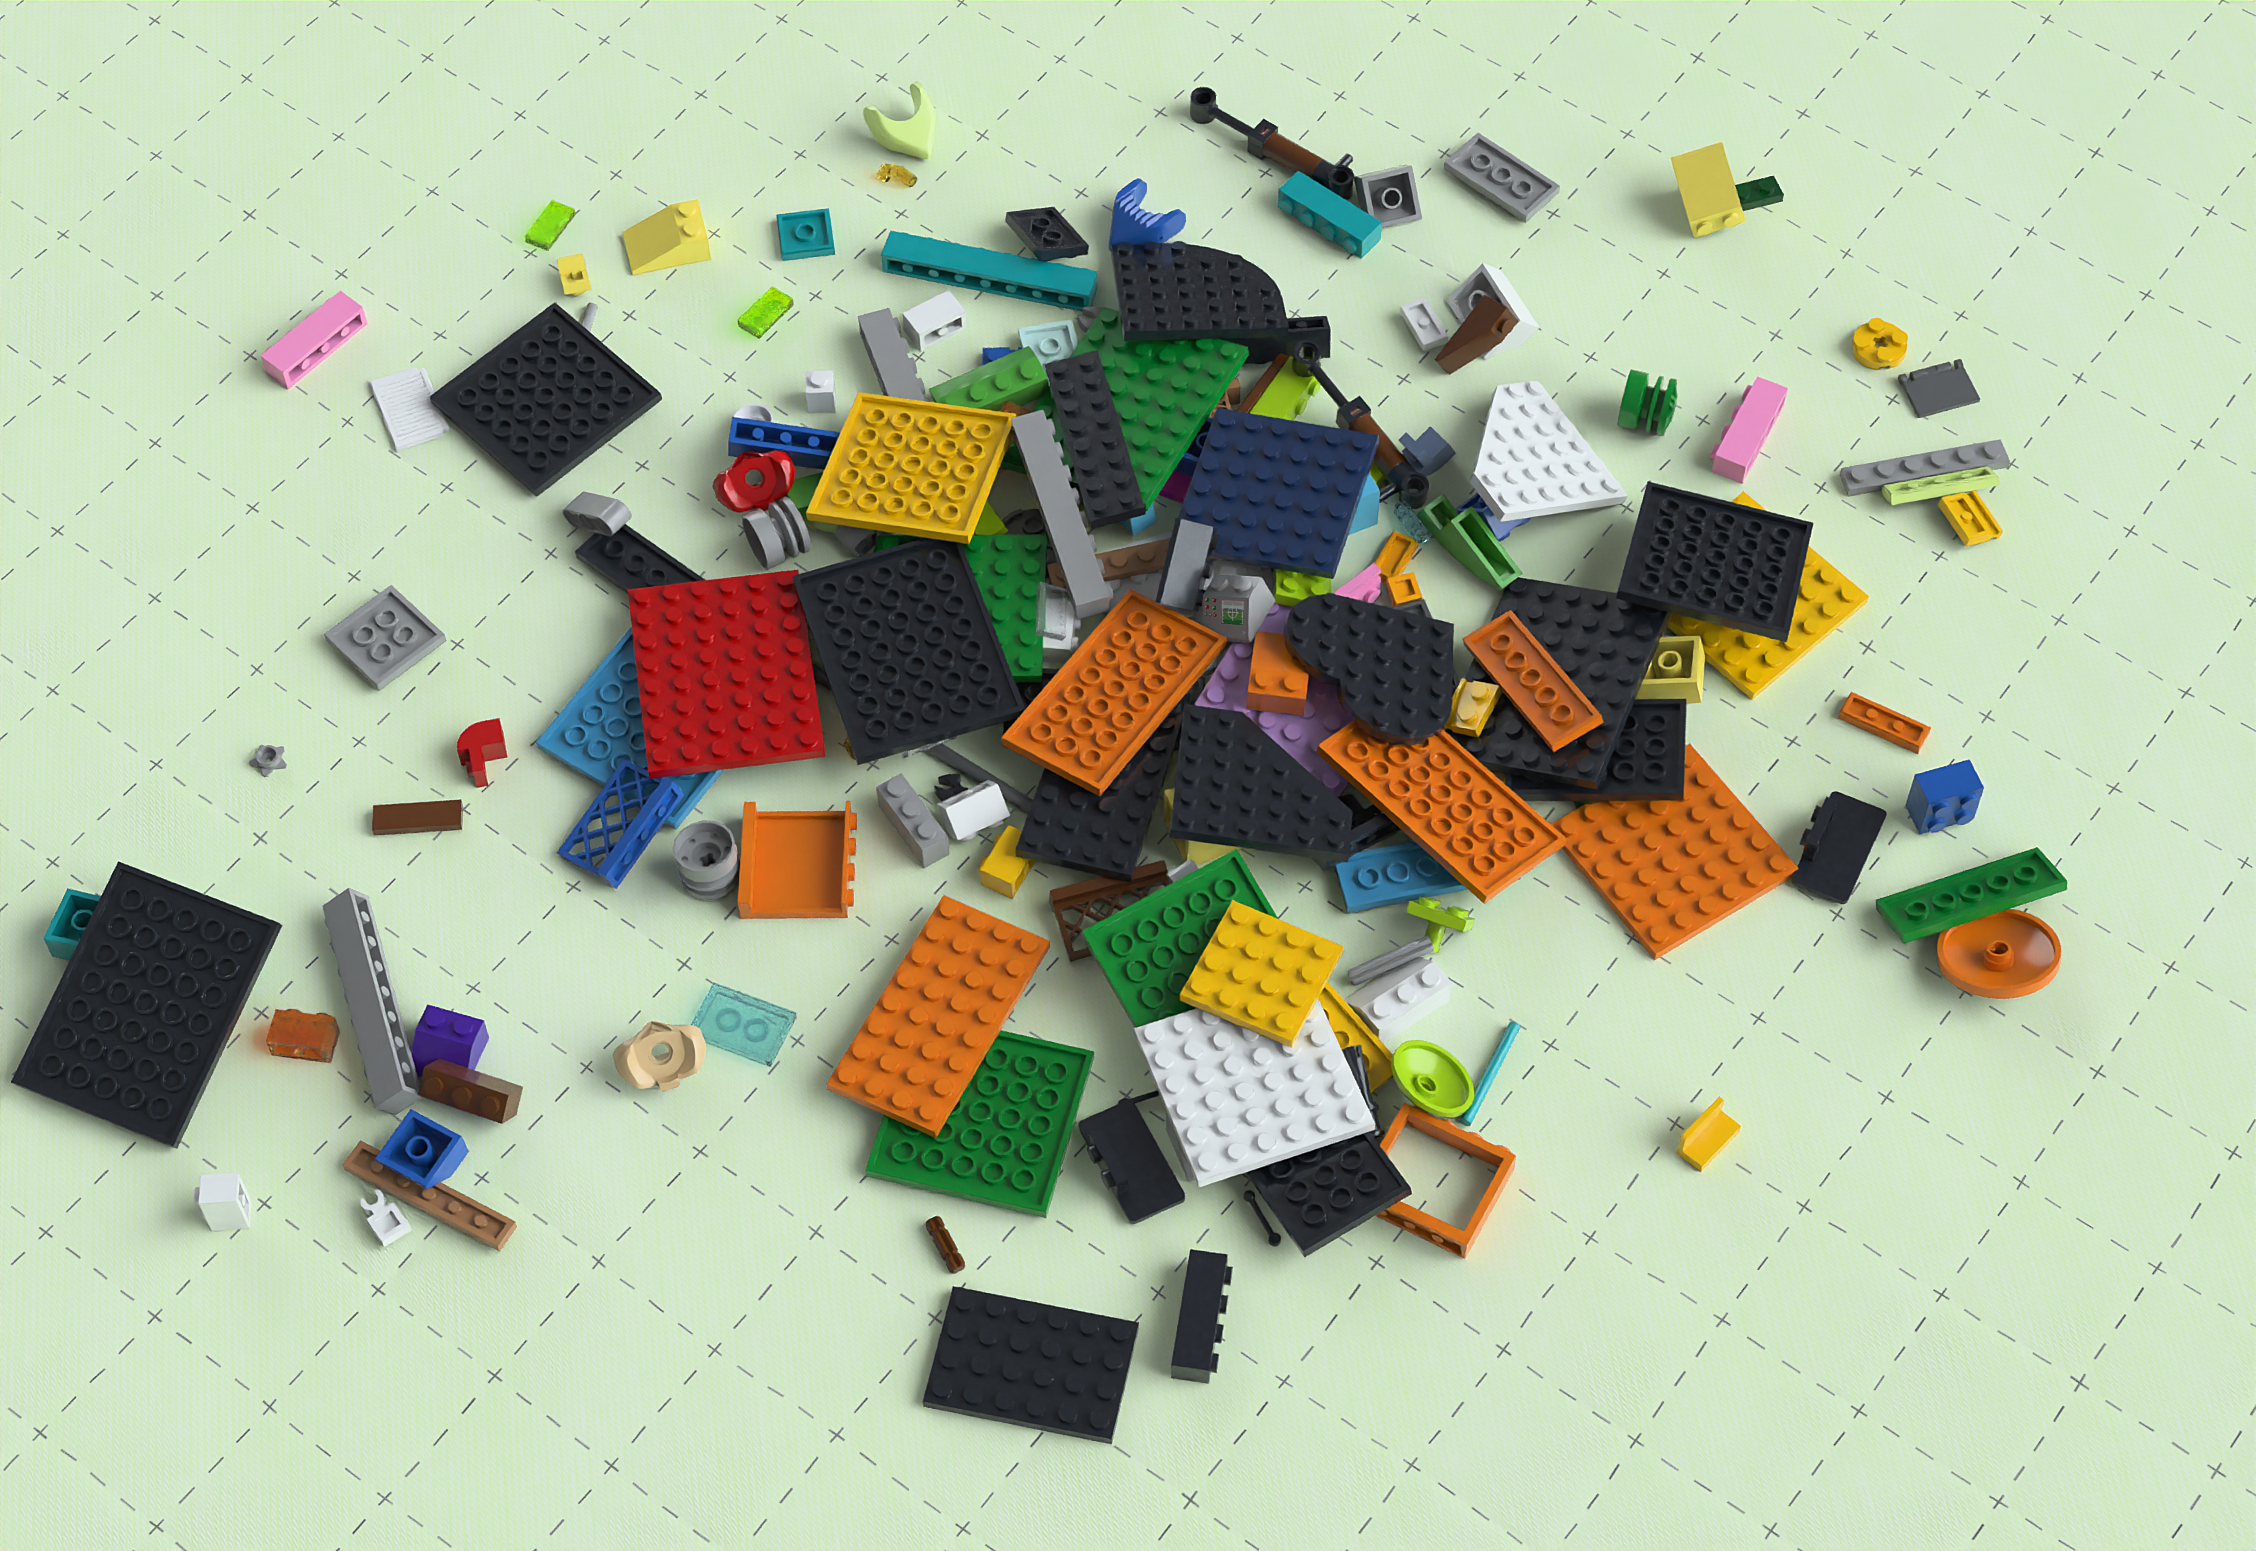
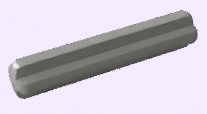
(1390, 960)

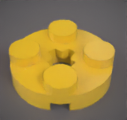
(1879, 332)

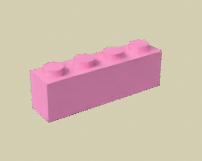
(314, 339)
(1748, 430)

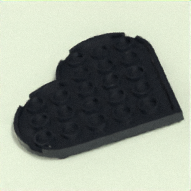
(1386, 663)

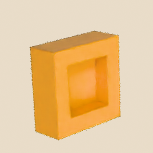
(1403, 589)

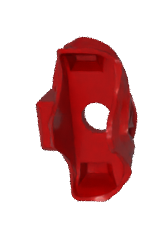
(776, 481)

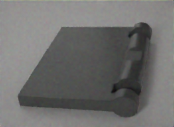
(1939, 388)

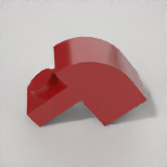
(479, 744)

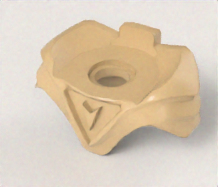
(643, 1071)

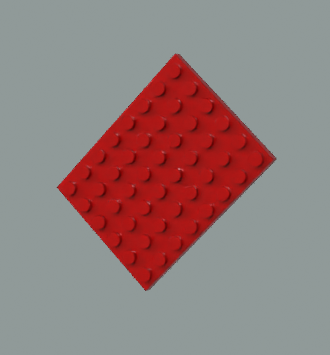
(724, 674)

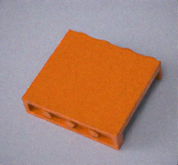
(796, 863)

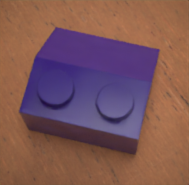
(448, 1037)

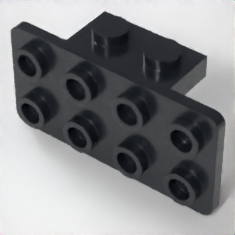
(1837, 846)
(1131, 1162)

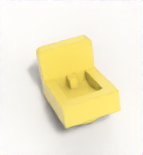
(574, 274)

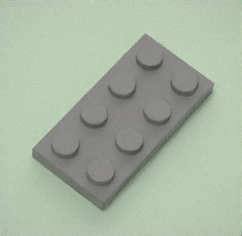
(1501, 177)

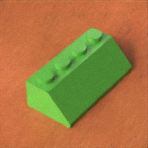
(1010, 378)

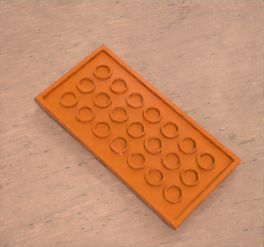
(1114, 692)
(1447, 806)
(938, 1016)

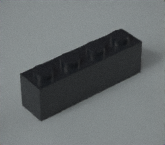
(1302, 328)
(1199, 1316)

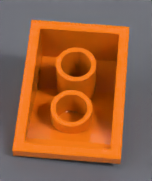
(1275, 677)

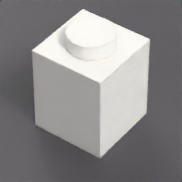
(820, 391)

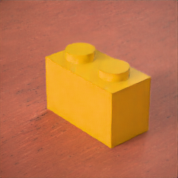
(1002, 869)

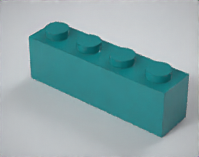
(1329, 214)

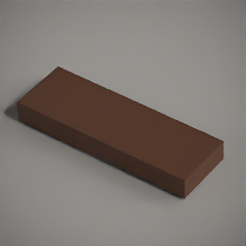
(417, 817)

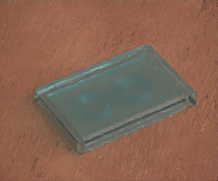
(743, 1024)

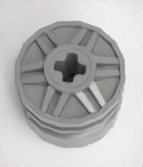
(781, 531)
(707, 860)

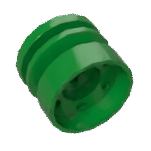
(1647, 402)

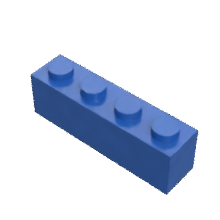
(805, 445)

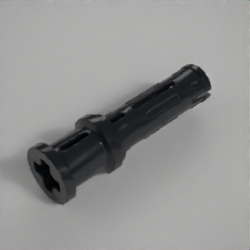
(1355, 1060)

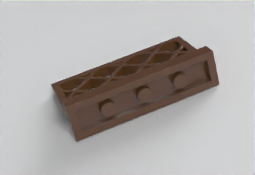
(1102, 890)

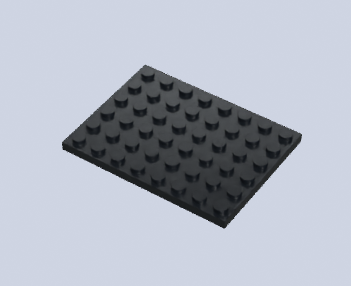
(907, 647)
(1604, 652)
(147, 1004)

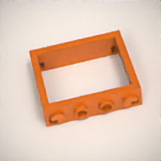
(1425, 1225)

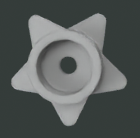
(265, 753)

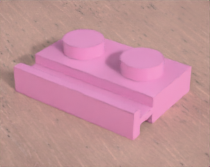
(1363, 586)

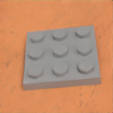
(385, 637)

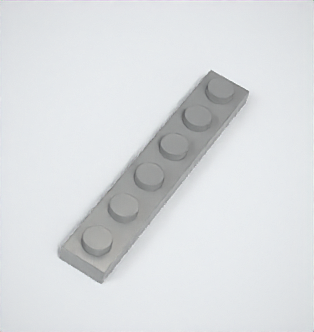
(1872, 476)

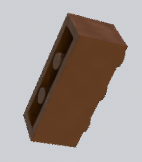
(470, 1091)

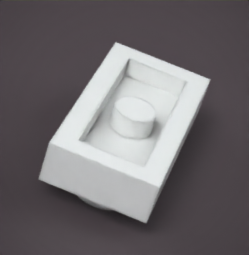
(1424, 324)

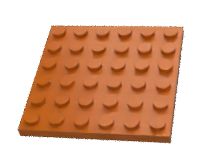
(1675, 862)

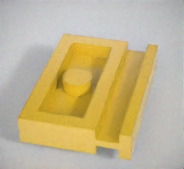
(1970, 518)
(1472, 707)

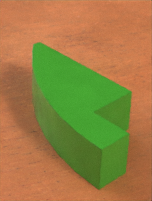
(1469, 542)

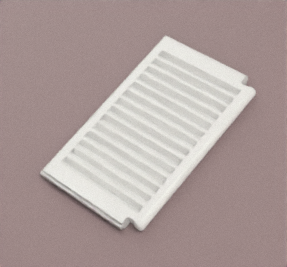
(408, 409)

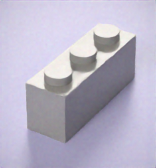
(912, 820)

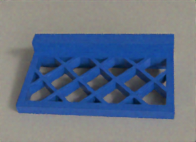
(636, 831)

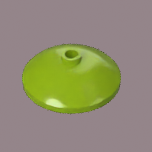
(1432, 1078)

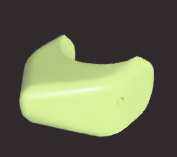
(909, 136)

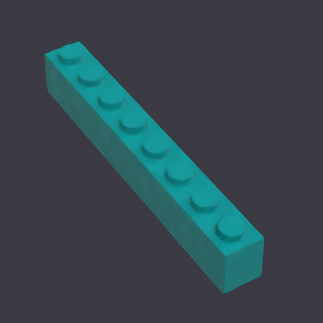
(989, 271)

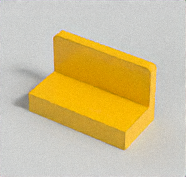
(1707, 1136)

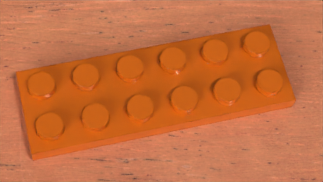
(1532, 681)

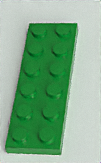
(1971, 895)

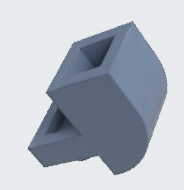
(1427, 452)

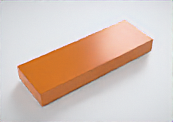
(1884, 722)

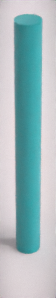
(1490, 1072)

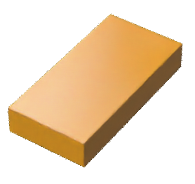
(1395, 555)

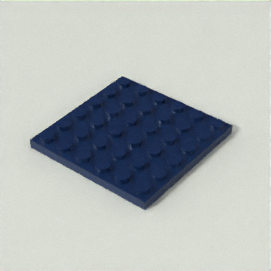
(1279, 490)

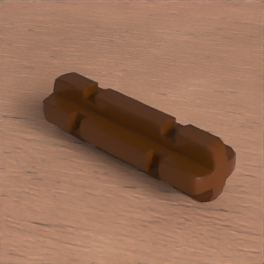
(945, 1244)

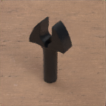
(952, 781)

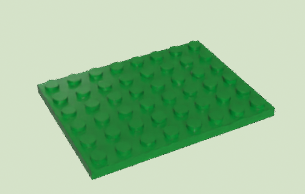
(1159, 394)

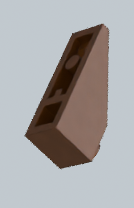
(1479, 333)

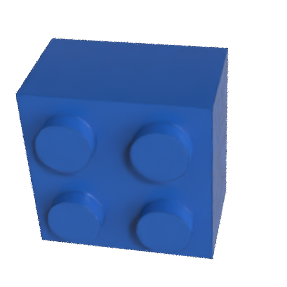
(1944, 797)

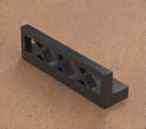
(1364, 835)

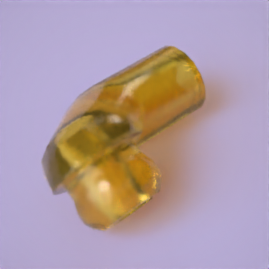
(898, 172)

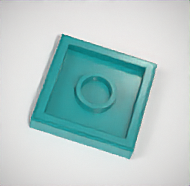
(805, 234)

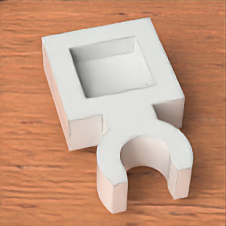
(385, 1220)

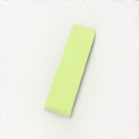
(1940, 485)

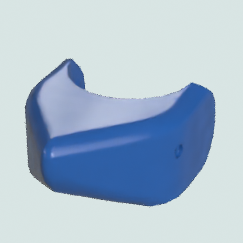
(1135, 224)

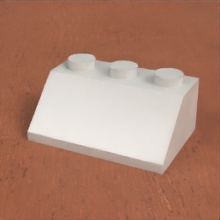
(1494, 284)
(1401, 997)

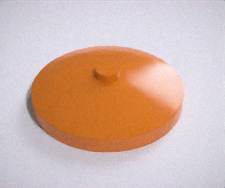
(2000, 955)

